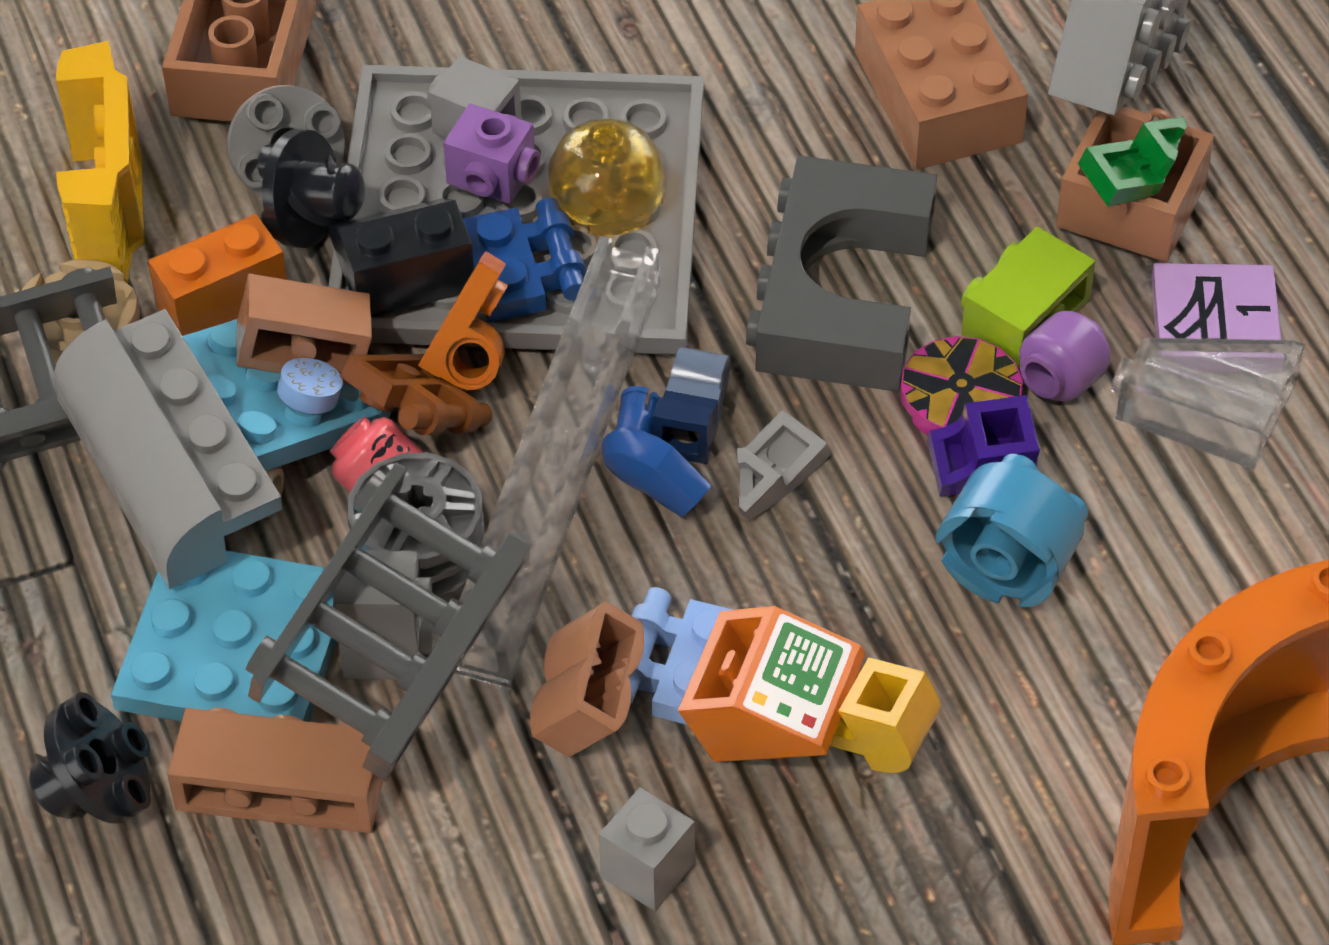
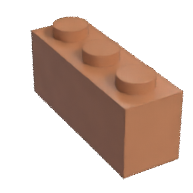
(273, 770)

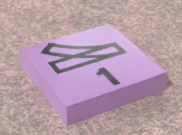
(1215, 301)

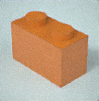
(207, 277)

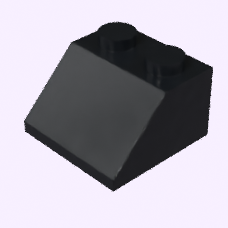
(405, 255)

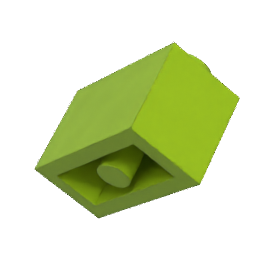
(1026, 289)

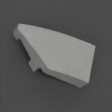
(777, 463)

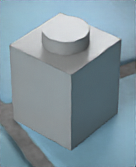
(473, 84)
(647, 848)

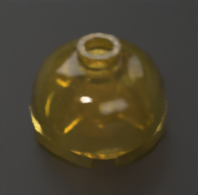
(607, 176)

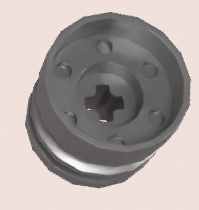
(442, 492)

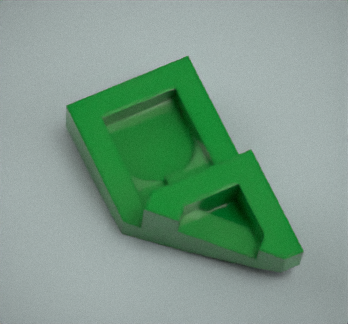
(1134, 167)

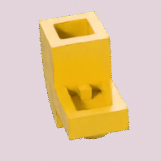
(887, 715)

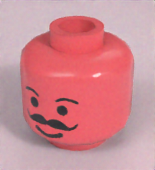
(366, 445)

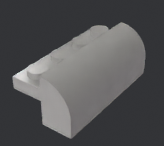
(163, 442)

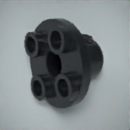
(306, 188)
(91, 763)

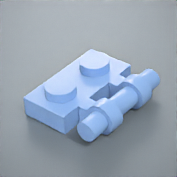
(687, 640)

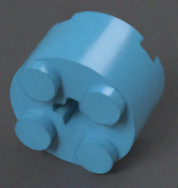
(1011, 532)

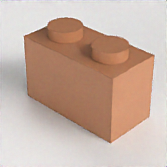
(300, 320)

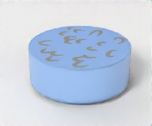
(309, 386)

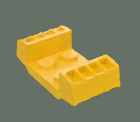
(105, 202)

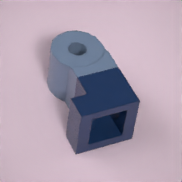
(693, 401)

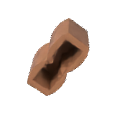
(587, 679)

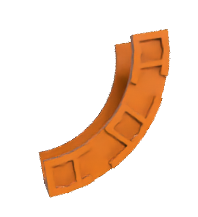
(1226, 701)

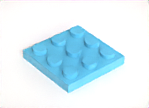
(251, 397)
(204, 632)

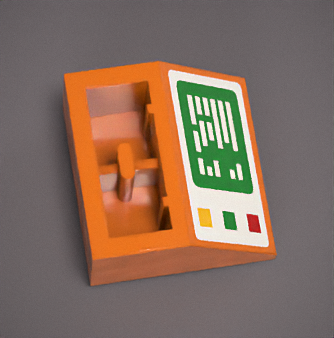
(769, 686)

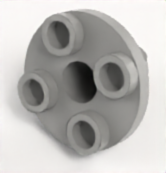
(270, 115)

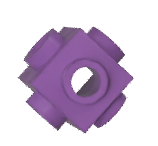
(490, 153)

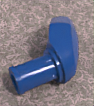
(647, 460)

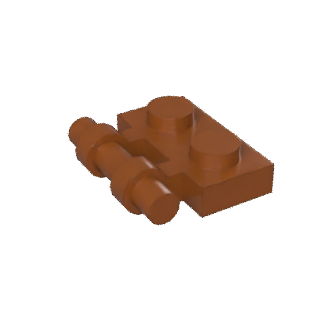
(425, 400)

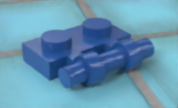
(514, 242)

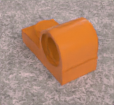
(462, 326)

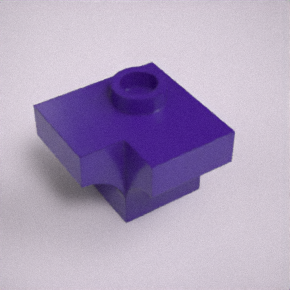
(980, 437)

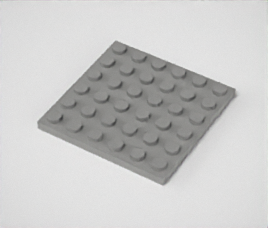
(406, 167)

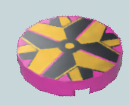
(953, 373)

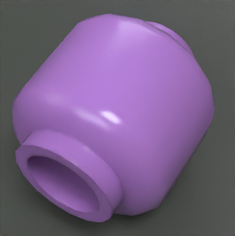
(1064, 356)

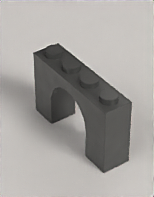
(828, 210)

